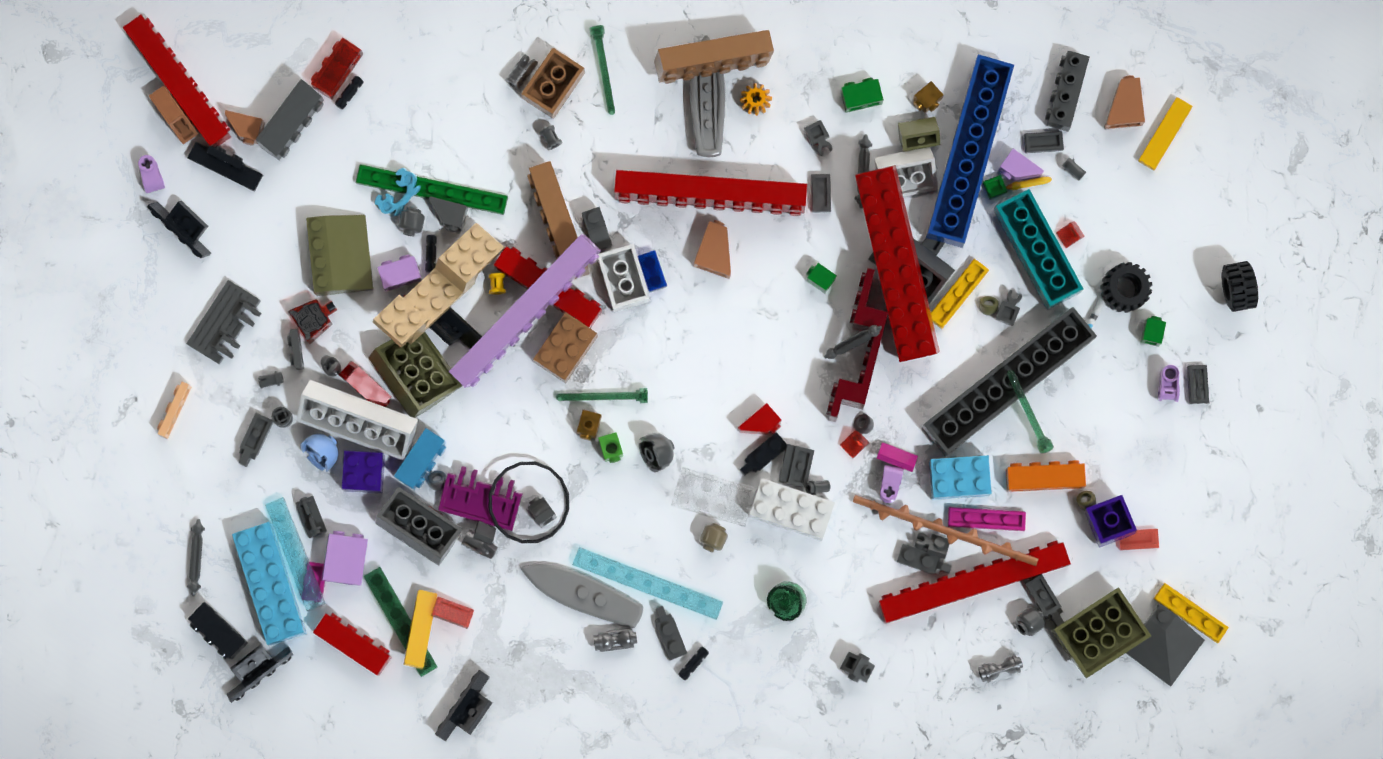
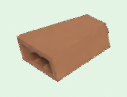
(1127, 105)
(173, 114)
(714, 250)

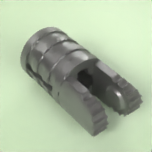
(521, 72)
(334, 369)

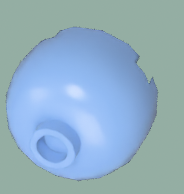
(321, 451)

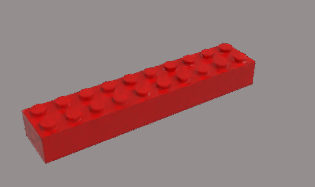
(710, 192)
(897, 263)

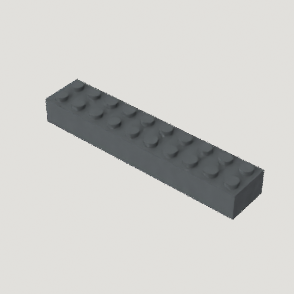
(995, 392)

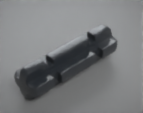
(349, 92)
(430, 256)
(693, 663)

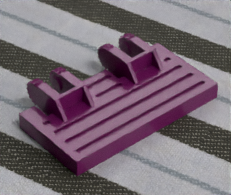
(473, 502)

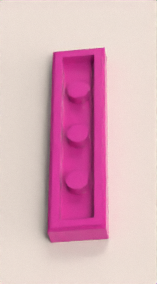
(986, 519)

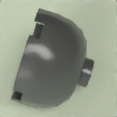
(657, 450)

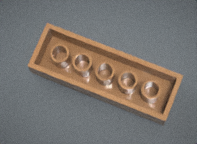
(713, 56)
(554, 208)

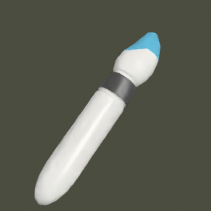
(1096, 311)

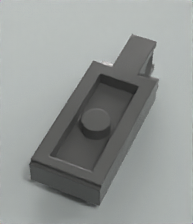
(254, 438)
(921, 560)
(1045, 599)
(669, 634)

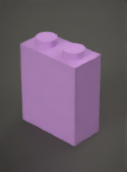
(344, 558)

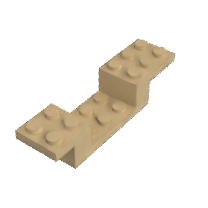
(451, 278)

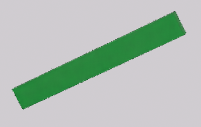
(454, 193)

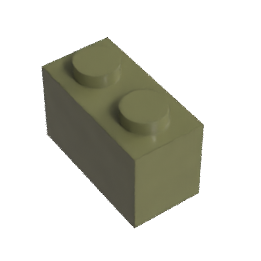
(919, 134)

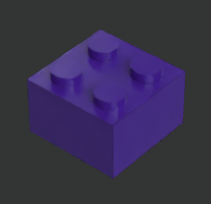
(363, 472)
(1110, 521)

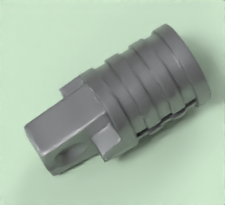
(479, 546)

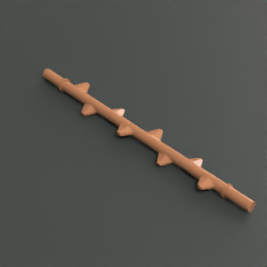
(937, 525)

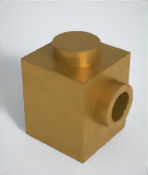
(928, 98)
(589, 425)

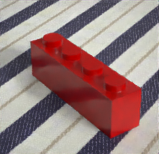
(351, 644)

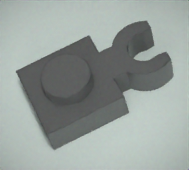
(817, 135)
(1008, 311)
(935, 545)

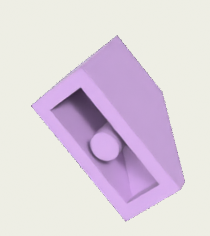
(1019, 167)

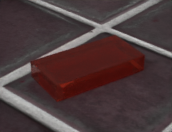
(1141, 540)
(452, 612)

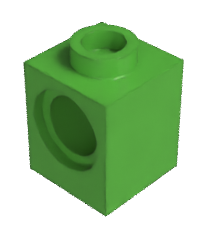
(611, 439)

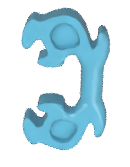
(387, 205)

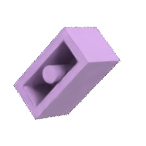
(399, 273)

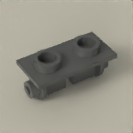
(311, 516)

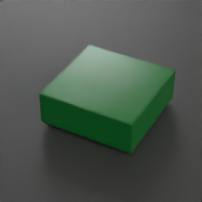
(995, 187)

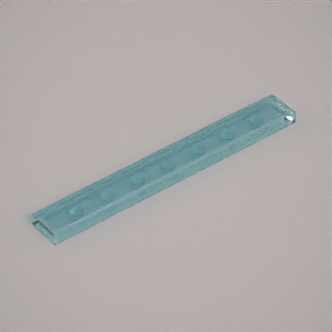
(647, 583)

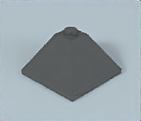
(1169, 647)

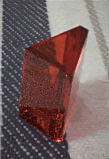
(1070, 234)
(854, 443)

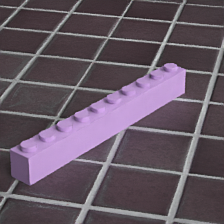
(525, 311)

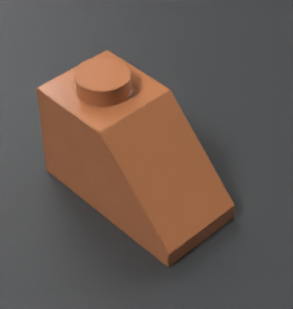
(246, 126)

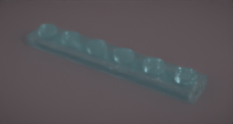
(295, 554)

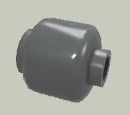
(411, 221)
(1030, 621)

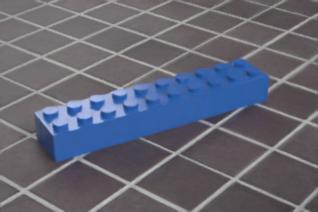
(970, 151)

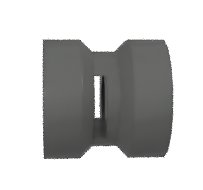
(283, 420)

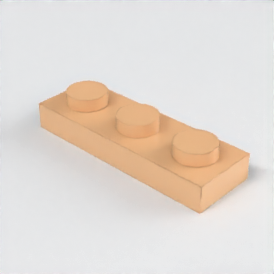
(173, 409)

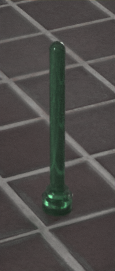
(597, 33)
(640, 395)
(1044, 444)

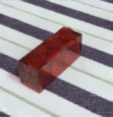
(336, 68)

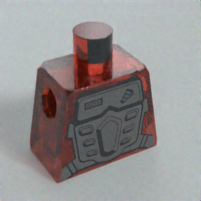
(313, 318)

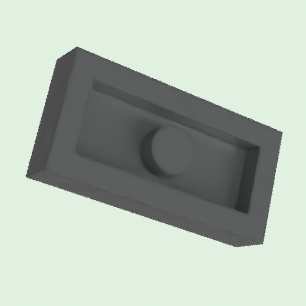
(295, 341)

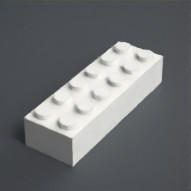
(356, 420)

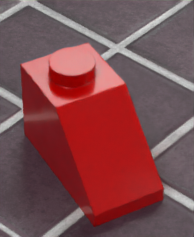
(761, 422)

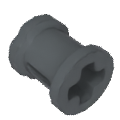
(550, 137)

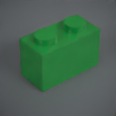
(861, 95)

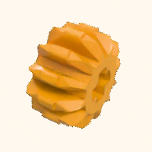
(763, 98)

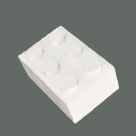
(623, 278)

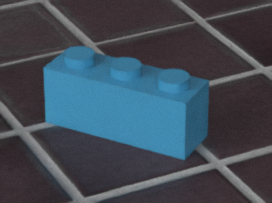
(420, 459)

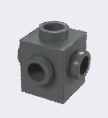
(857, 667)

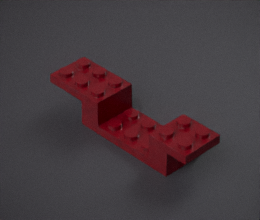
(863, 317)

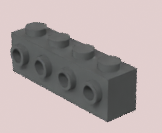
(1068, 90)

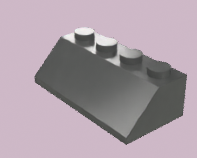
(290, 120)
(933, 270)
(418, 526)

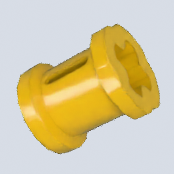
(497, 283)

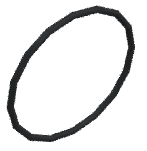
(492, 490)

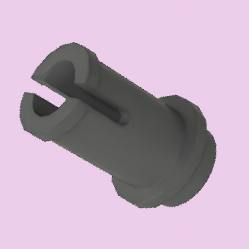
(1074, 168)
(271, 379)
(817, 487)

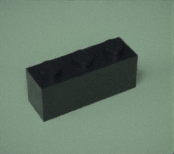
(217, 631)

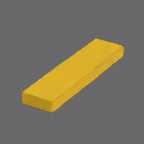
(1165, 133)
(958, 293)
(1191, 613)
(420, 629)

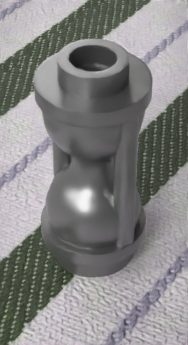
(605, 640)
(991, 671)

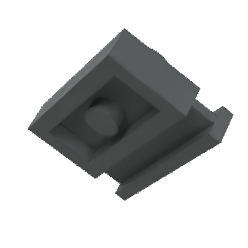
(796, 465)

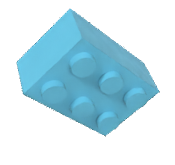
(960, 477)

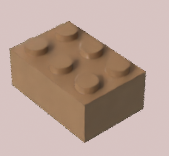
(553, 83)
(565, 347)

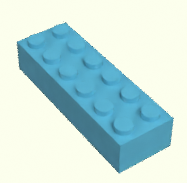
(269, 583)

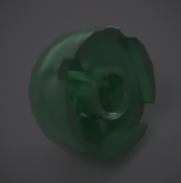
(787, 600)

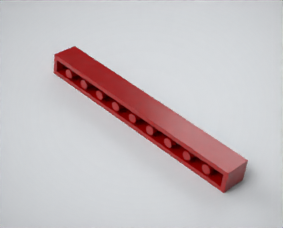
(971, 583)

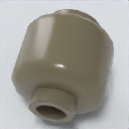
(713, 537)

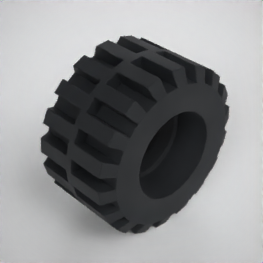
(1140, 281)
(1239, 286)

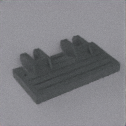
(223, 321)

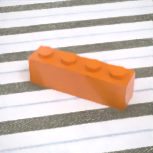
(1045, 477)

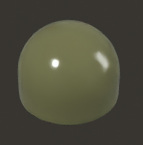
(988, 310)
(1083, 505)

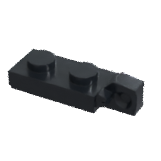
(764, 454)

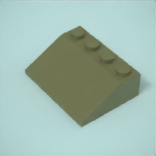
(339, 254)
(415, 373)
(1101, 633)

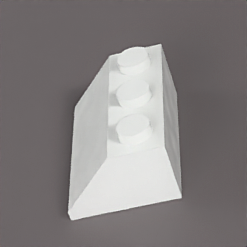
(914, 168)

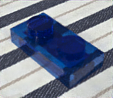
(652, 271)

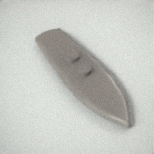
(708, 112)
(584, 594)

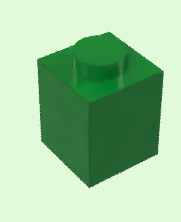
(820, 277)
(1153, 331)

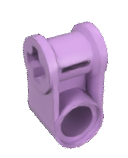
(151, 177)
(1169, 385)
(891, 480)

